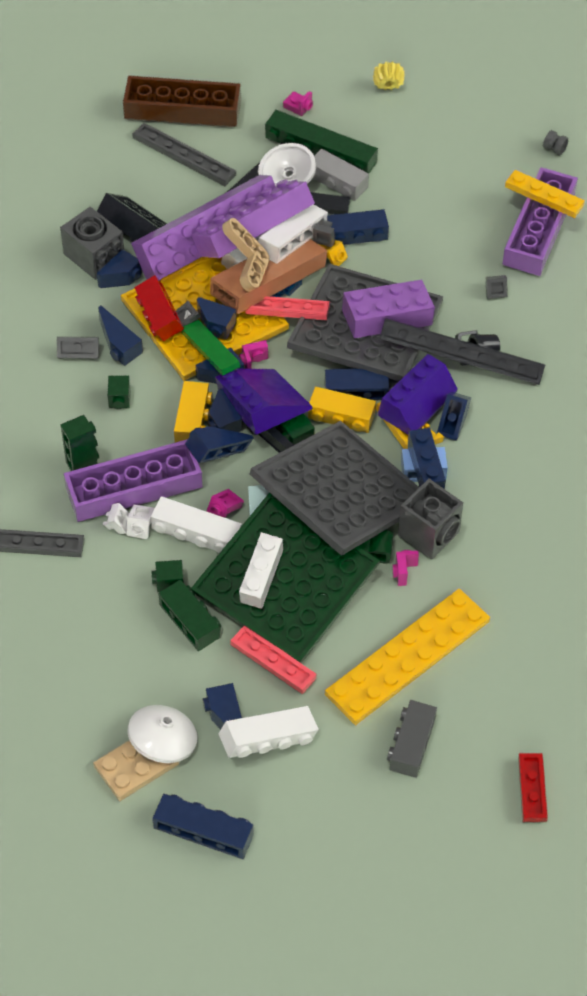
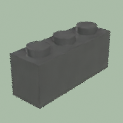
(412, 738)

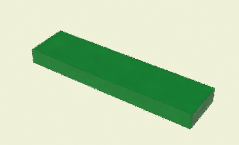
(210, 347)

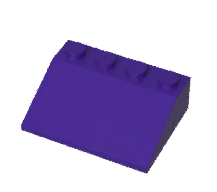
(262, 397)

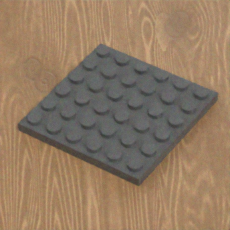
(333, 338)
(337, 486)

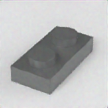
(77, 347)

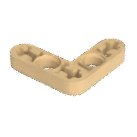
(256, 255)

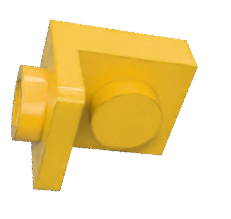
(336, 253)

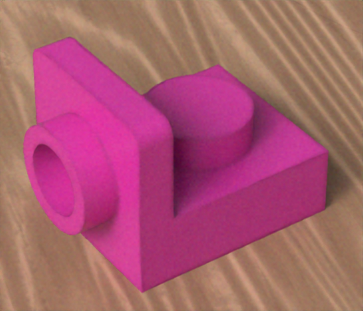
(298, 103)
(254, 353)
(224, 503)

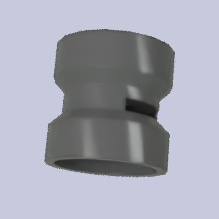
(555, 142)

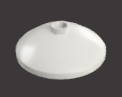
(288, 160)
(162, 734)

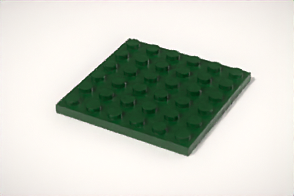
(307, 587)

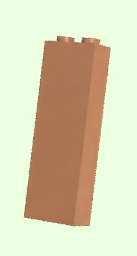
(294, 267)

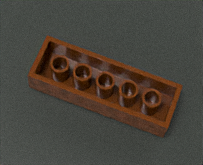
(182, 101)

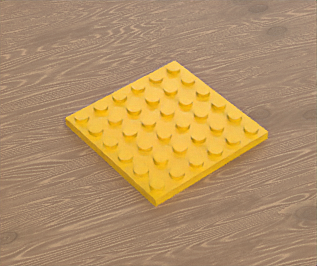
(188, 285)

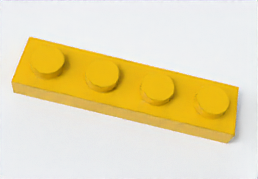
(544, 193)

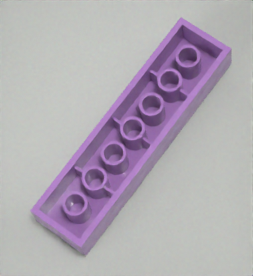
(173, 245)

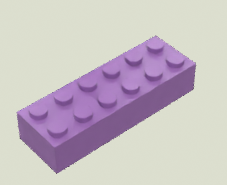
(255, 215)
(537, 227)
(132, 480)

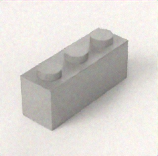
(340, 175)

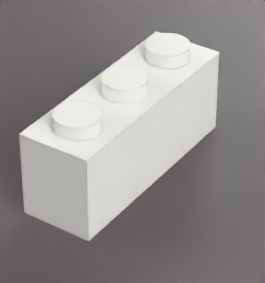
(261, 570)

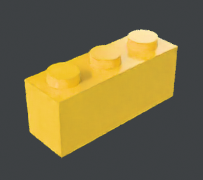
(335, 406)
(192, 409)

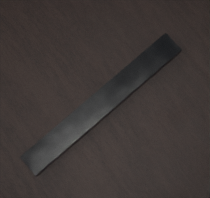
(462, 351)

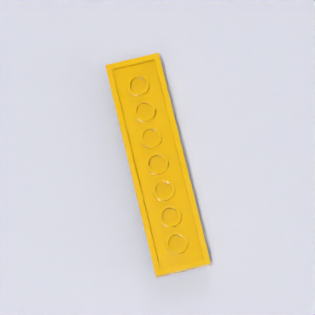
(406, 656)

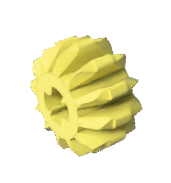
(388, 75)

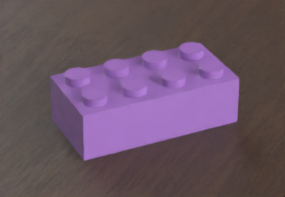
(401, 302)

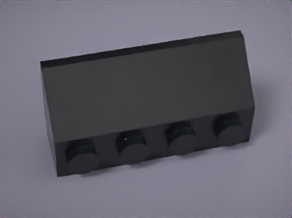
(129, 216)

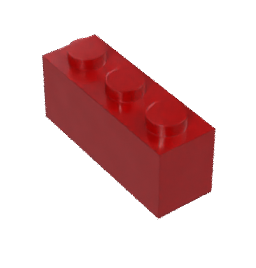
(158, 308)

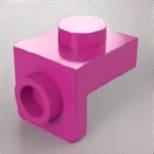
(403, 560)

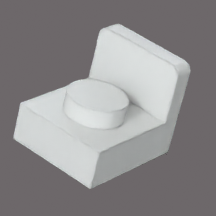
(139, 521)

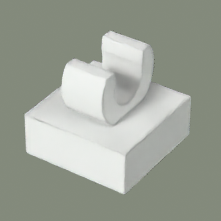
(117, 519)

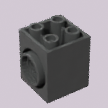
(91, 241)
(430, 518)

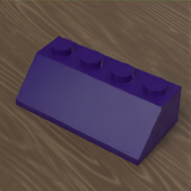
(417, 395)

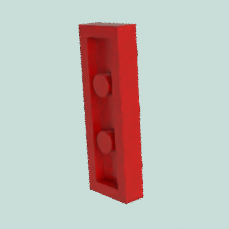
(532, 787)

